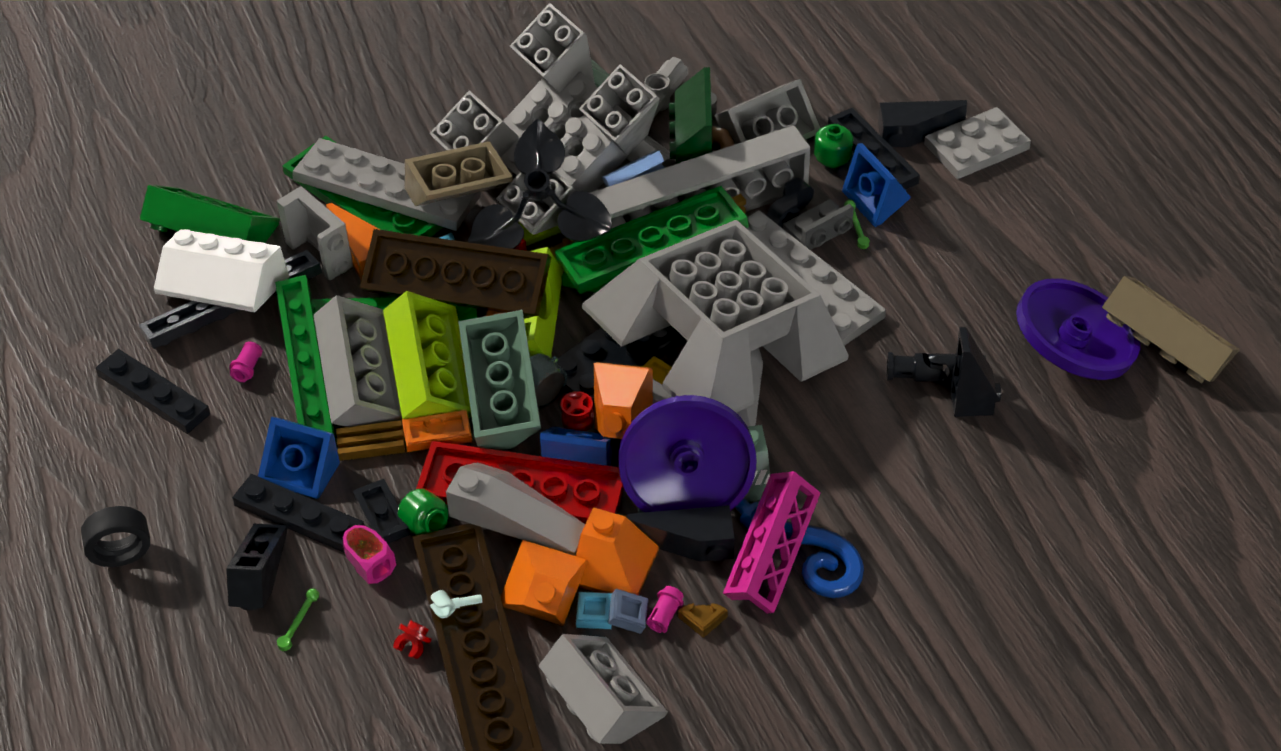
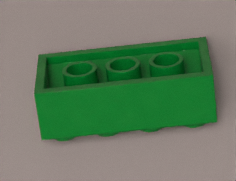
(187, 210)

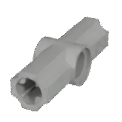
(666, 81)

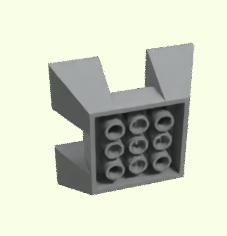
(593, 122)
(725, 300)

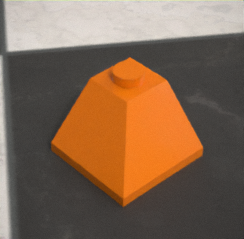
(620, 396)
(615, 552)
(543, 582)

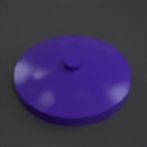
(1072, 330)
(687, 455)

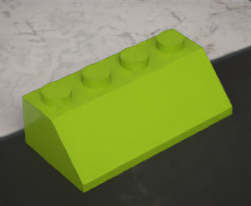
(426, 356)

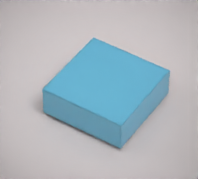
(593, 610)

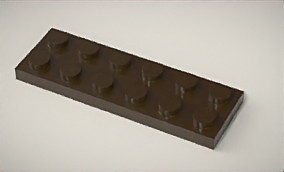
(456, 272)

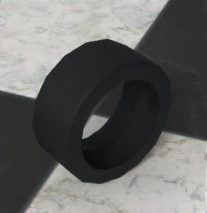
(110, 521)

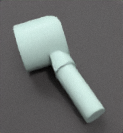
(444, 606)

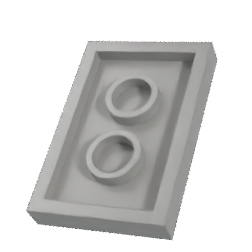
(977, 142)

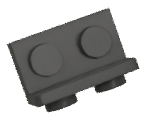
(820, 224)

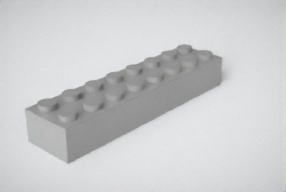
(749, 168)

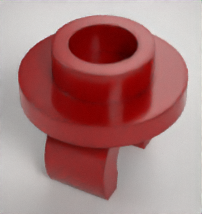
(416, 634)

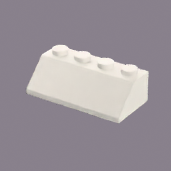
(219, 270)

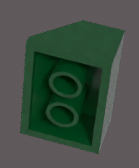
(692, 118)

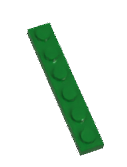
(303, 353)

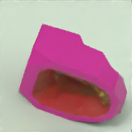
(368, 553)

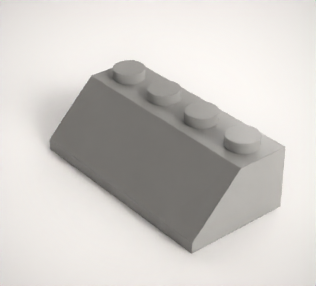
(356, 363)

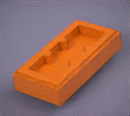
(443, 427)

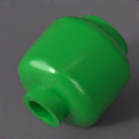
(833, 145)
(423, 512)

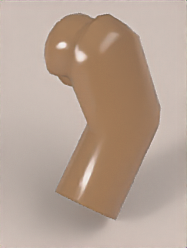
(721, 137)

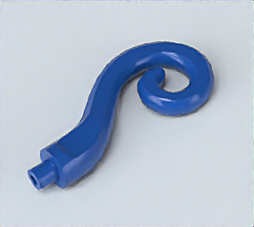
(827, 540)

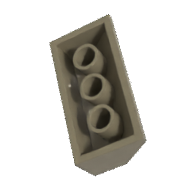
(1169, 328)

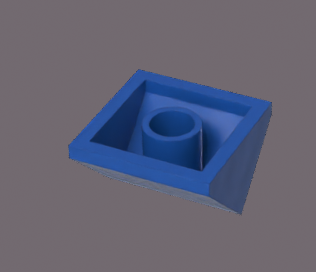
(873, 187)
(577, 445)
(298, 457)

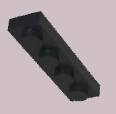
(878, 146)
(153, 391)
(295, 511)

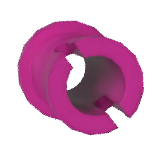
(242, 367)
(668, 602)

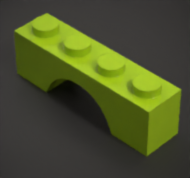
(541, 328)

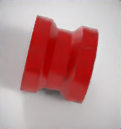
(577, 411)

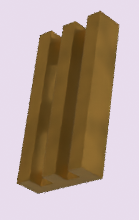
(370, 436)

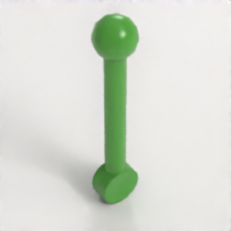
(863, 241)
(284, 642)

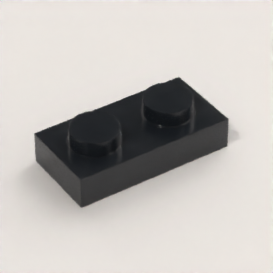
(381, 511)

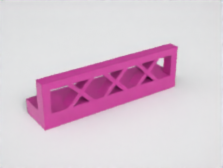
(767, 534)

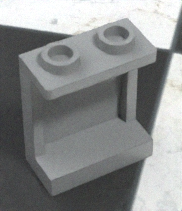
(309, 220)

